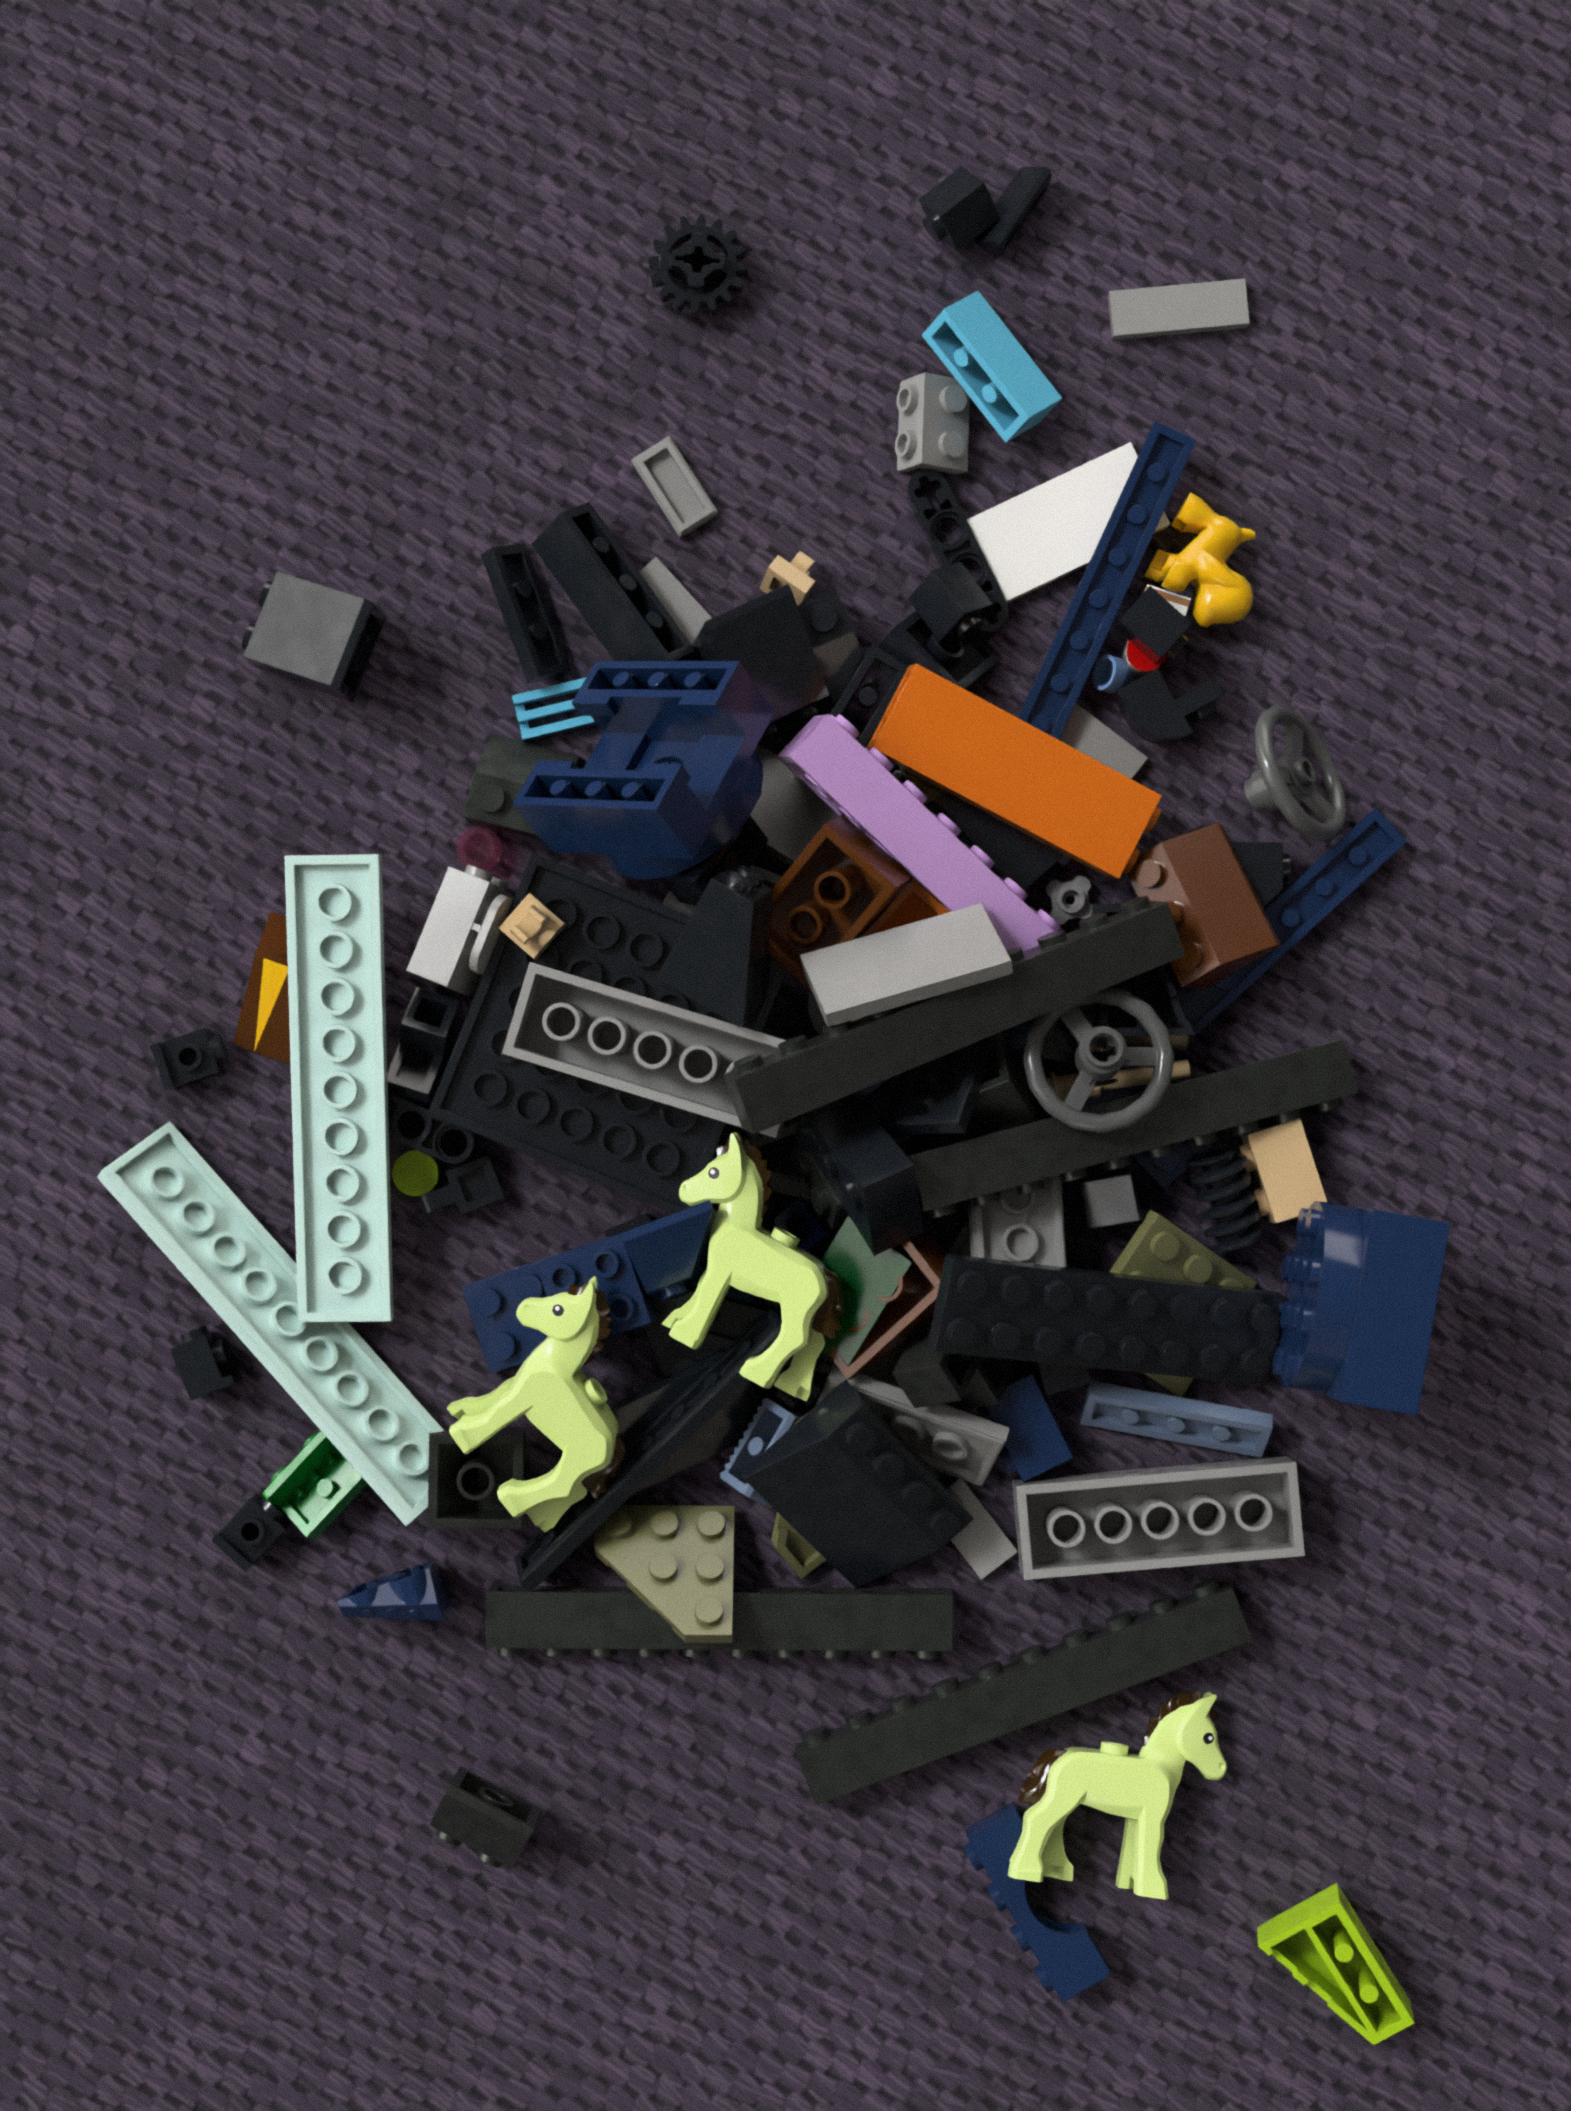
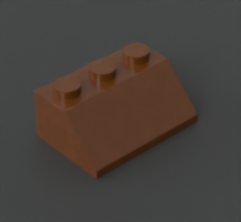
(1209, 902)

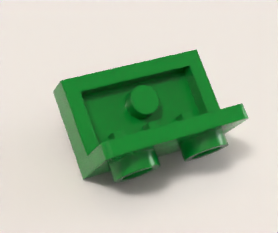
(315, 1486)

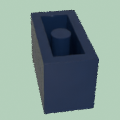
(1033, 1437)

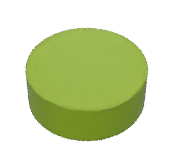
(416, 1173)

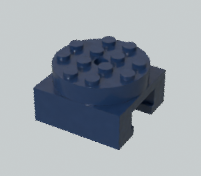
(666, 774)
(1360, 1305)

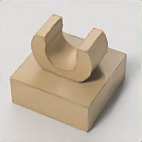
(794, 573)
(532, 926)

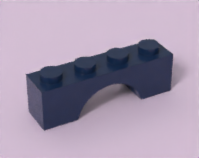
(1064, 1950)

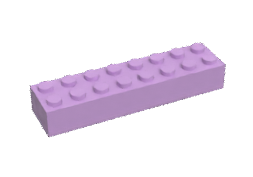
(893, 816)

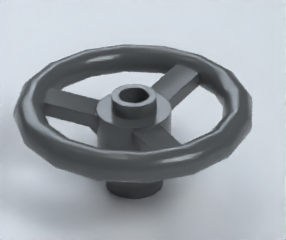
(1292, 777)
(1092, 1070)

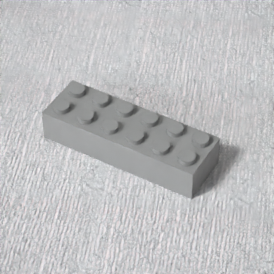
(631, 1042)
(1158, 1517)

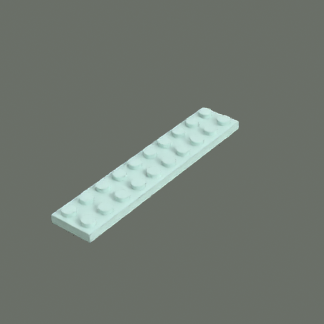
(339, 1087)
(255, 1293)

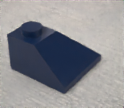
(671, 1250)

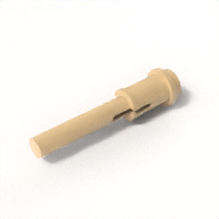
(1123, 1079)

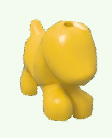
(1219, 592)

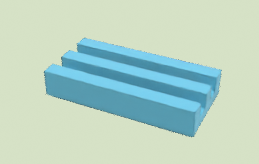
(545, 693)

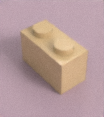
(1282, 1170)

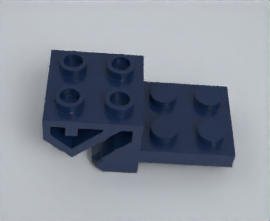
(497, 1297)

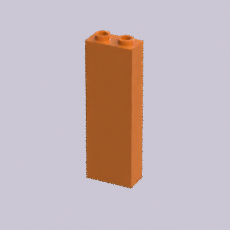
(1015, 772)

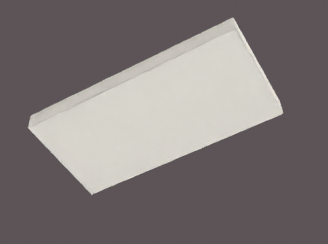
(1053, 524)

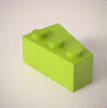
(1339, 1961)

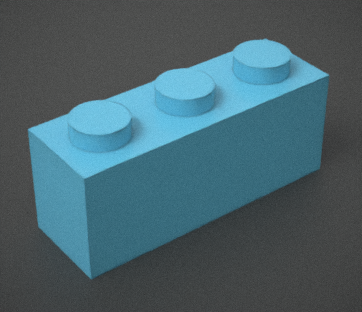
(991, 366)

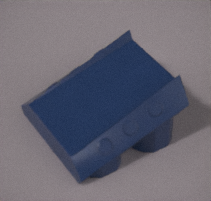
(400, 1596)

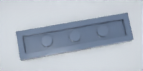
(1176, 1419)

